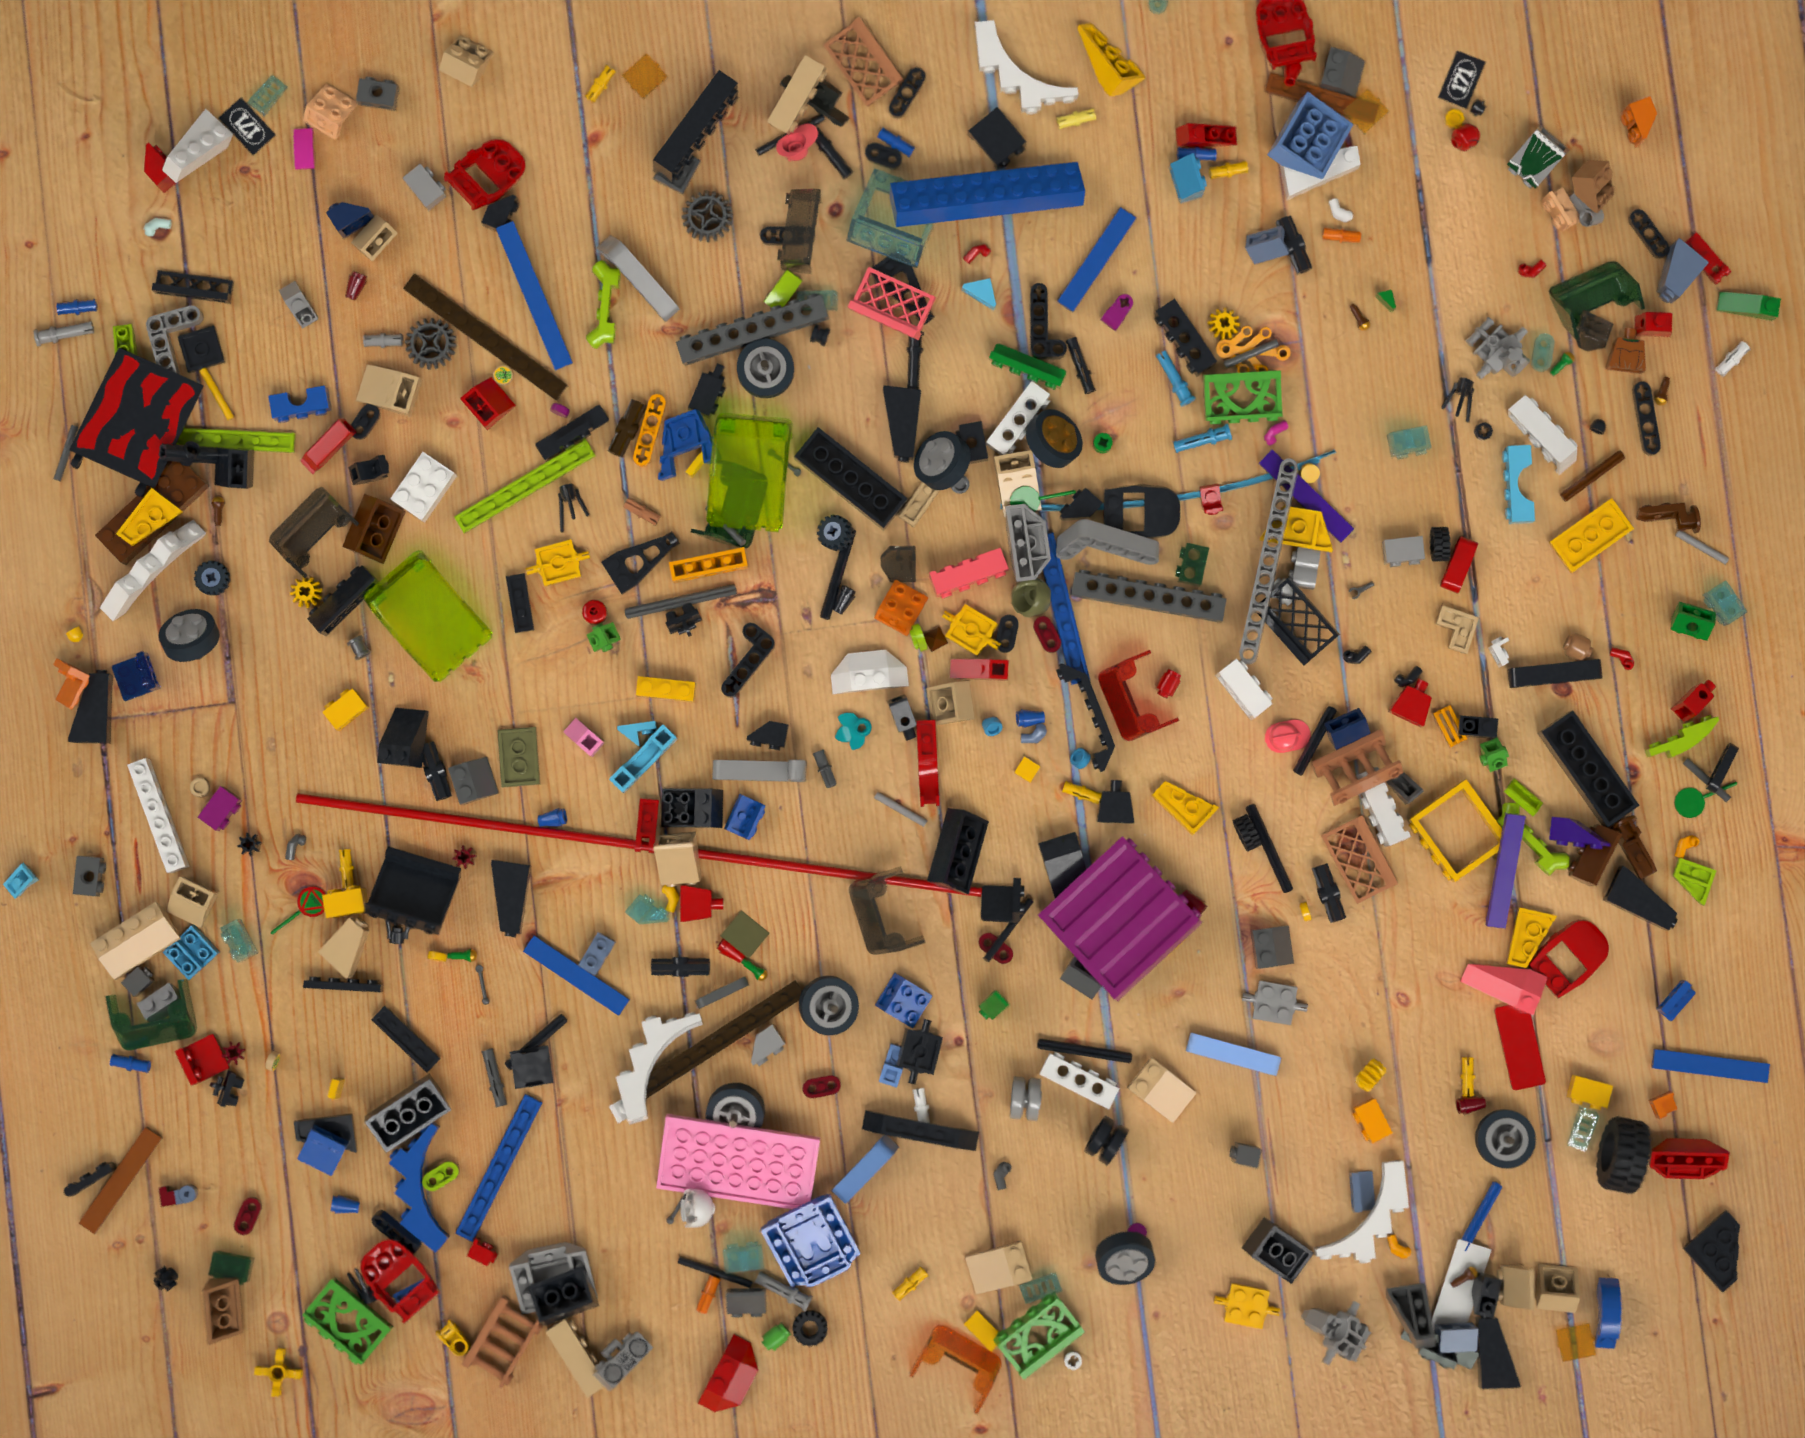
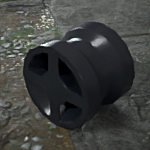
(820, 335)

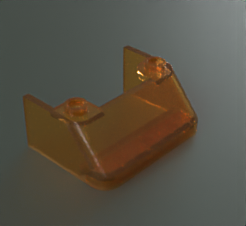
(965, 1352)

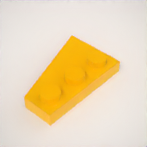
(148, 517)
(1527, 935)

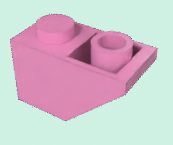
(583, 737)

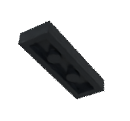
(520, 603)

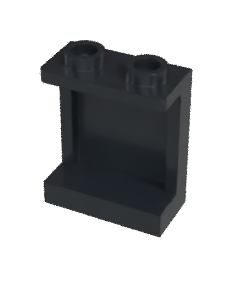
(997, 138)

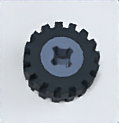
(841, 536)
(218, 581)

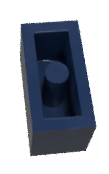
(1347, 728)

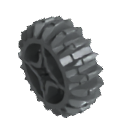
(710, 200)
(436, 337)

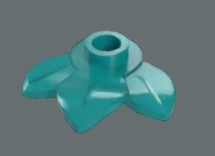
(849, 731)

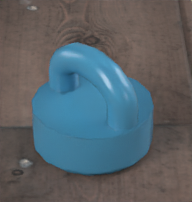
(992, 726)
(1080, 758)

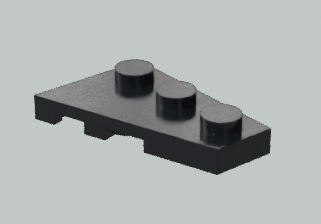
(339, 1125)

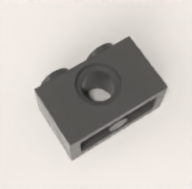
(388, 98)
(81, 884)
(1245, 1155)

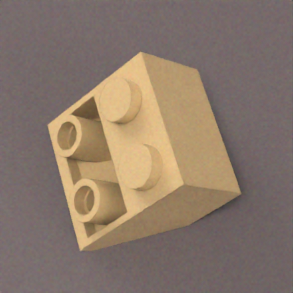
(465, 60)
(191, 901)

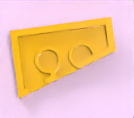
(1184, 807)

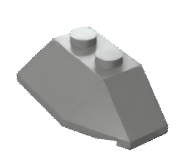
(1026, 542)

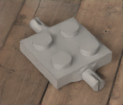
(1274, 1002)

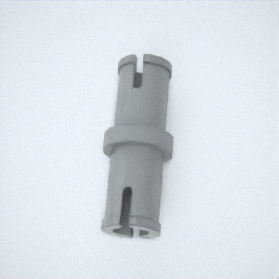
(383, 340)

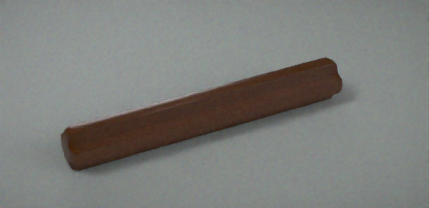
(1592, 476)

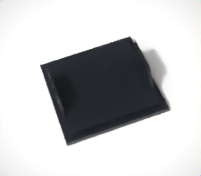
(531, 1067)

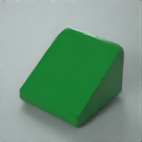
(1387, 299)

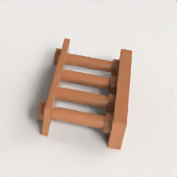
(1349, 753)
(494, 1325)

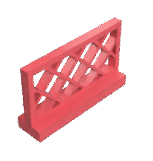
(881, 315)

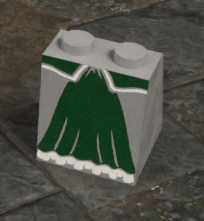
(1537, 157)

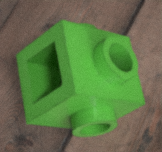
(603, 637)
(1493, 755)

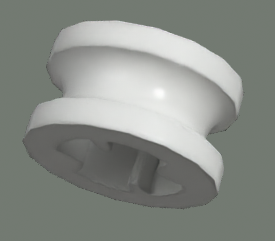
(1078, 1363)

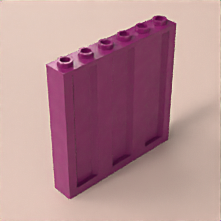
(1120, 918)

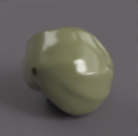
(1031, 597)

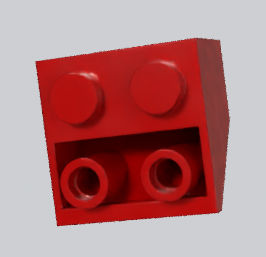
(153, 168)
(488, 402)

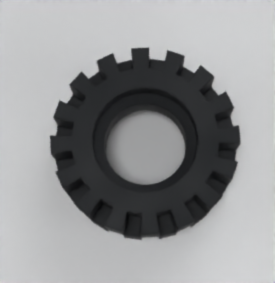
(1440, 544)
(1247, 832)
(801, 1336)

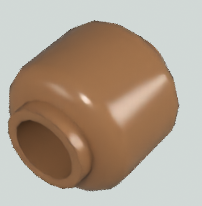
(1577, 647)

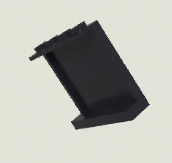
(413, 891)

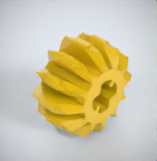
(1215, 322)
(308, 584)
(1370, 1075)

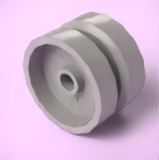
(1026, 1099)

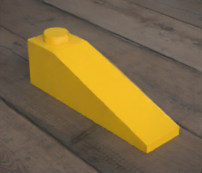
(1111, 68)

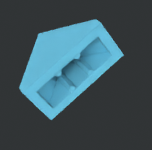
(981, 291)

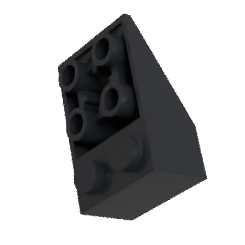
(692, 808)

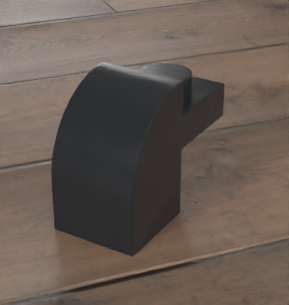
(369, 471)

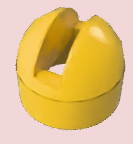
(75, 634)

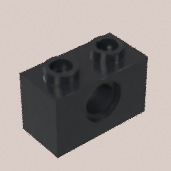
(974, 431)

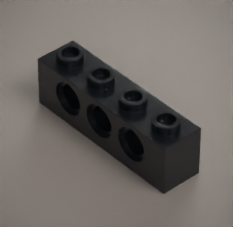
(1173, 311)

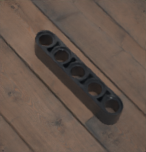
(1555, 673)

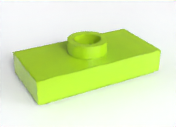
(1523, 797)

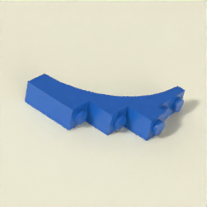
(410, 1164)

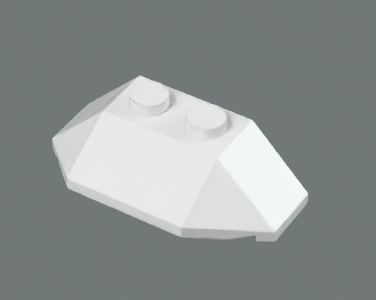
(868, 672)

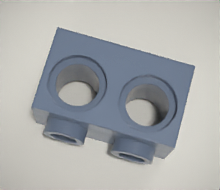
(597, 953)

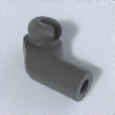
(292, 845)
(1000, 1173)

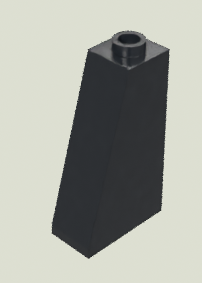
(902, 414)
(94, 711)
(511, 891)
(1636, 898)
(1494, 1359)

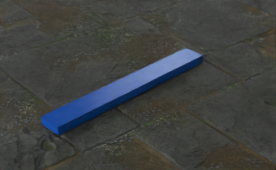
(534, 295)
(1063, 612)
(498, 1167)

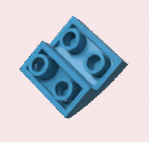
(191, 952)

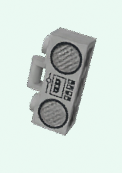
(629, 1355)

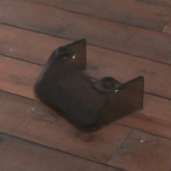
(800, 230)
(308, 526)
(863, 899)

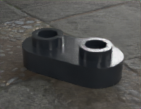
(883, 156)
(363, 421)
(1007, 633)

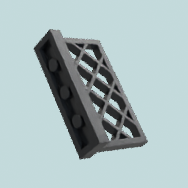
(1286, 634)

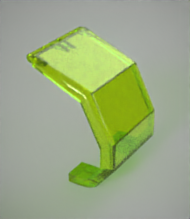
(748, 471)
(427, 616)

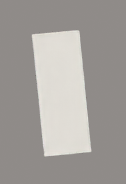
(1457, 1302)

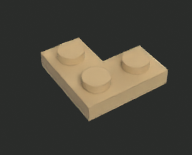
(1463, 626)

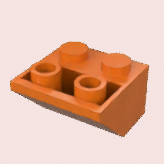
(1639, 119)

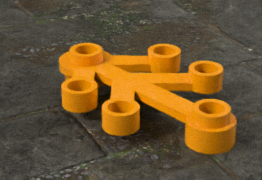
(1233, 349)

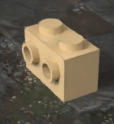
(374, 237)

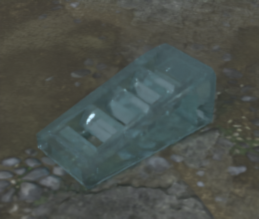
(272, 99)
(833, 298)
(1589, 1131)
(1053, 1276)

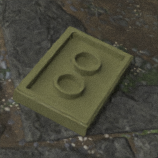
(518, 757)

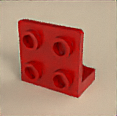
(202, 1059)

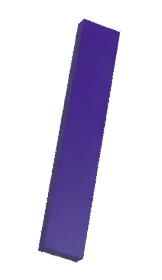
(1308, 497)
(1505, 870)

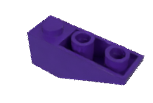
(1573, 831)

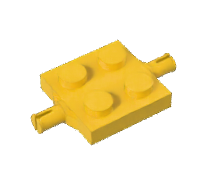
(557, 563)
(971, 630)
(1246, 1305)

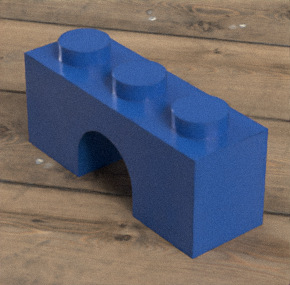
(316, 403)

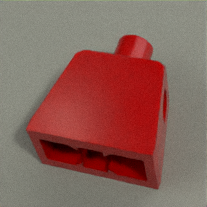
(1655, 324)
(1694, 701)
(1412, 704)
(697, 903)

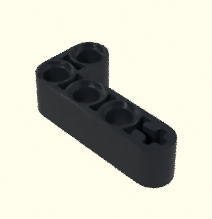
(1042, 321)
(745, 664)

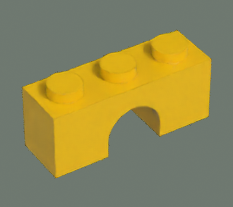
(666, 689)

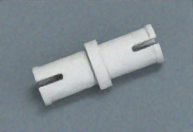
(1732, 359)
(921, 1105)

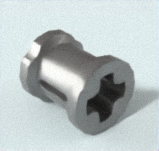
(358, 647)

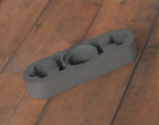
(722, 992)

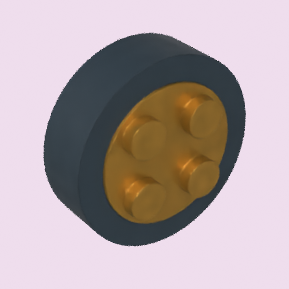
(1054, 438)

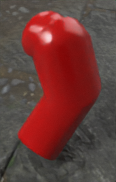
(975, 251)
(1531, 271)
(1624, 657)

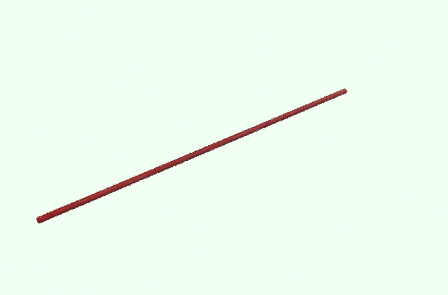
(613, 841)

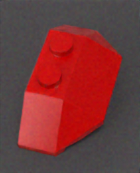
(1688, 1158)
(731, 1377)

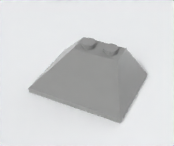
(542, 1264)

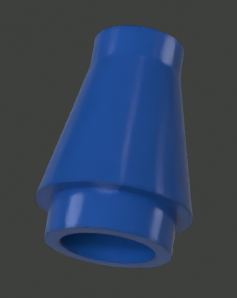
(1028, 718)
(553, 818)
(344, 1205)

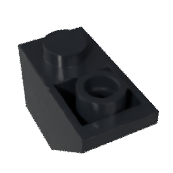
(500, 212)
(1082, 507)
(1478, 727)
(771, 734)
(1485, 1294)

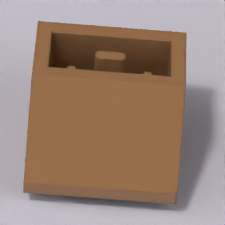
(1594, 184)

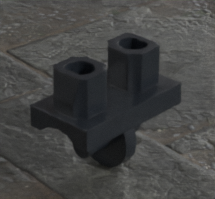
(684, 622)
(225, 1097)

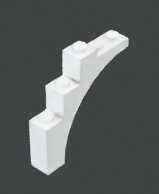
(1032, 92)
(148, 568)
(643, 1057)
(1378, 1222)

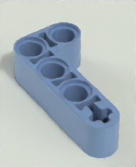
(865, 1169)

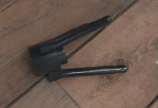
(1464, 389)
(568, 494)
(396, 934)
(366, 1292)

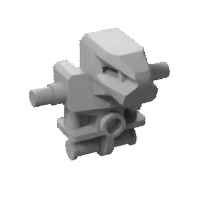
(1499, 350)
(1342, 1332)

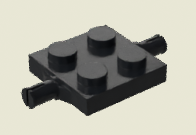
(919, 1051)

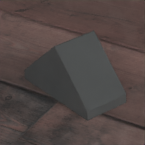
(1405, 788)

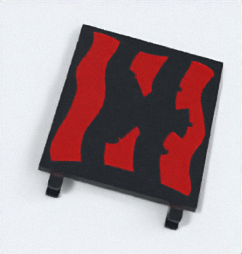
(132, 417)

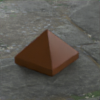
(935, 639)

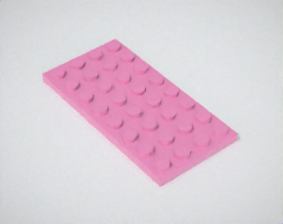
(737, 1162)

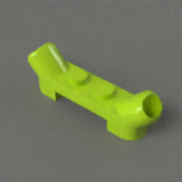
(610, 279)
(1548, 860)

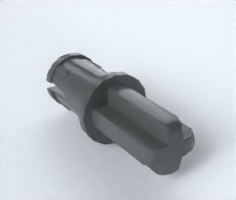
(824, 769)

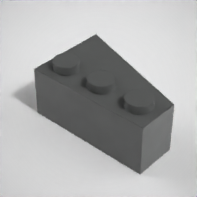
(1413, 1312)

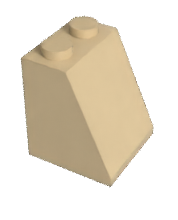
(677, 859)
(346, 946)

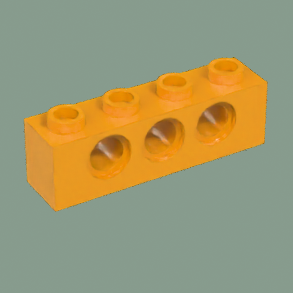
(708, 565)

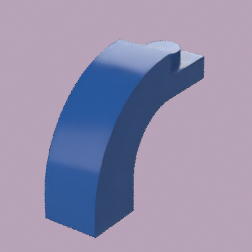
(1610, 1312)

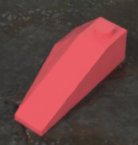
(1511, 985)

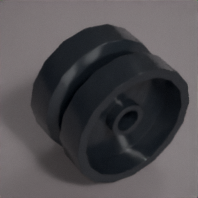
(1103, 1138)

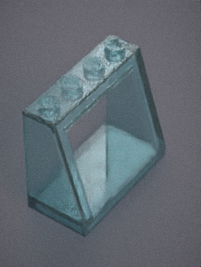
(881, 237)

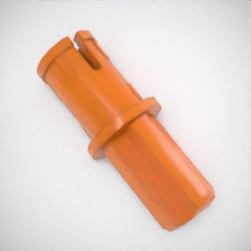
(1341, 235)
(708, 1294)

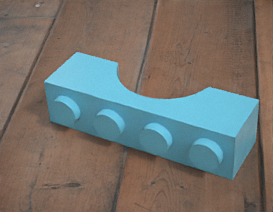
(1519, 508)
(643, 759)

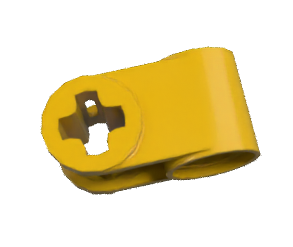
(452, 1337)

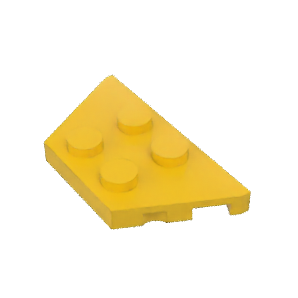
(1304, 529)

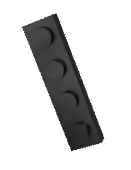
(351, 985)
(406, 1039)

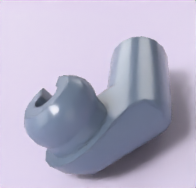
(1037, 735)

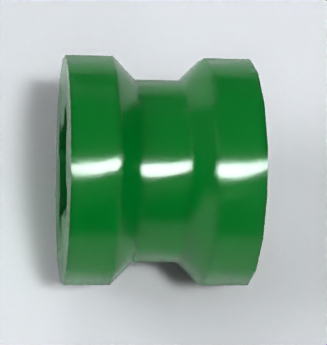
(1099, 443)

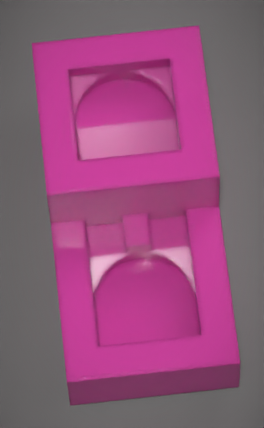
(304, 148)

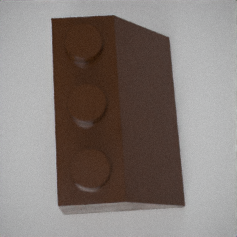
(376, 529)
(1591, 861)

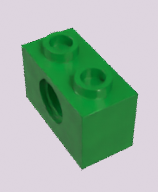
(1693, 621)

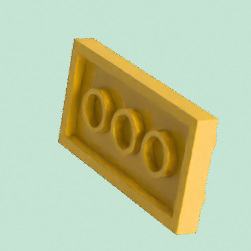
(1591, 535)

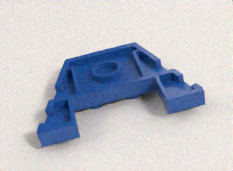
(683, 435)

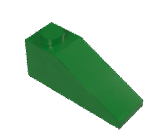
(1749, 305)
(993, 1005)

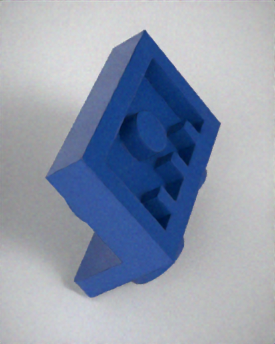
(1676, 1000)

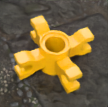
(287, 1373)

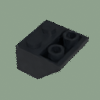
(234, 467)

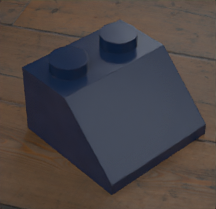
(349, 217)

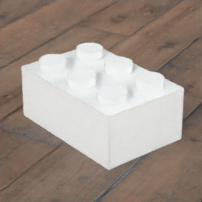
(423, 487)
(1244, 689)

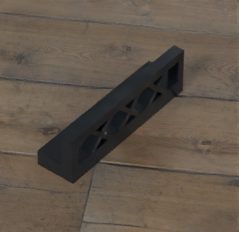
(191, 292)

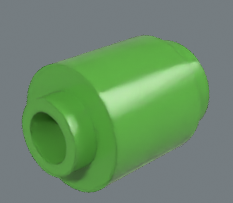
(775, 1337)

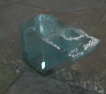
(645, 912)

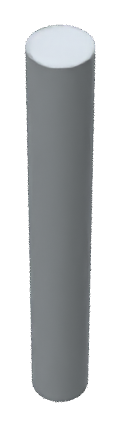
(1702, 547)
(901, 809)

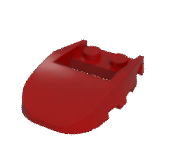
(1282, 17)
(497, 161)
(1584, 942)
(384, 1265)

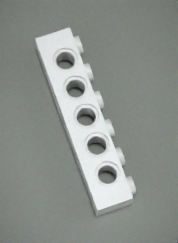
(158, 815)

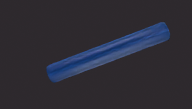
(1481, 1213)

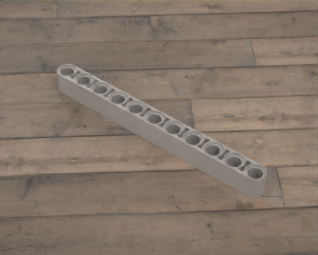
(1267, 551)

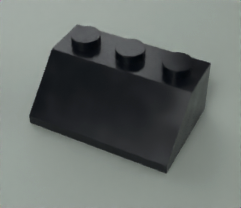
(563, 1296)

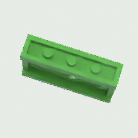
(1263, 379)
(341, 1294)
(1034, 1361)

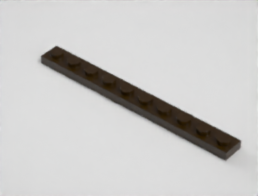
(485, 337)
(723, 1037)

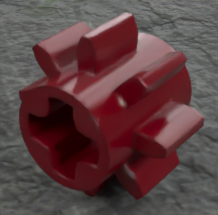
(460, 853)
(232, 1047)

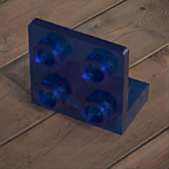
(136, 676)

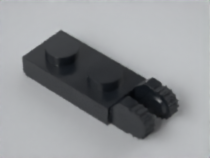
(89, 1179)

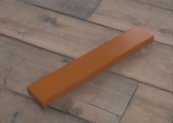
(1334, 100)
(120, 1180)

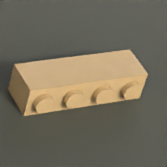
(797, 94)
(575, 1355)

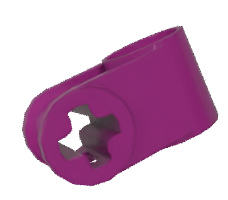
(1116, 314)

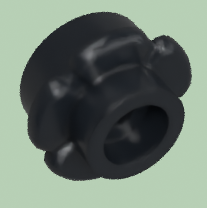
(1478, 107)

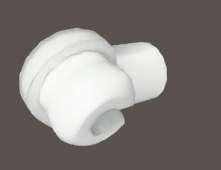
(1339, 213)

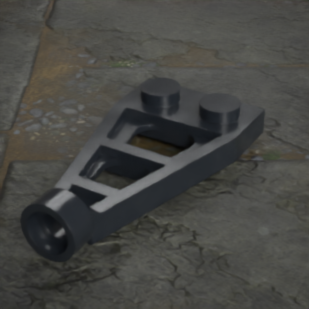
(892, 268)
(618, 570)

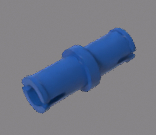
(896, 142)
(1202, 154)
(76, 307)
(130, 1063)

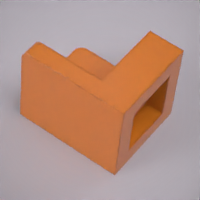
(1663, 1104)

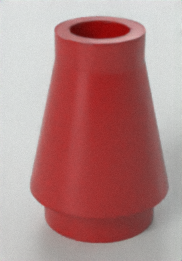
(1291, 73)
(730, 951)

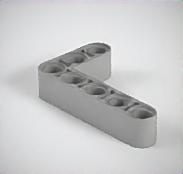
(638, 276)
(166, 328)
(1107, 539)
(760, 770)

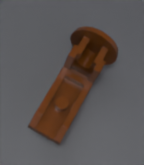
(1676, 511)
(1633, 847)

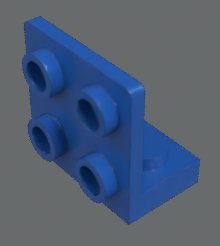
(903, 1000)
(322, 1150)

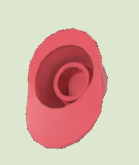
(796, 144)
(1287, 736)

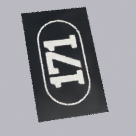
(1461, 79)
(247, 126)

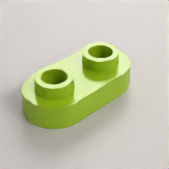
(918, 638)
(441, 1176)

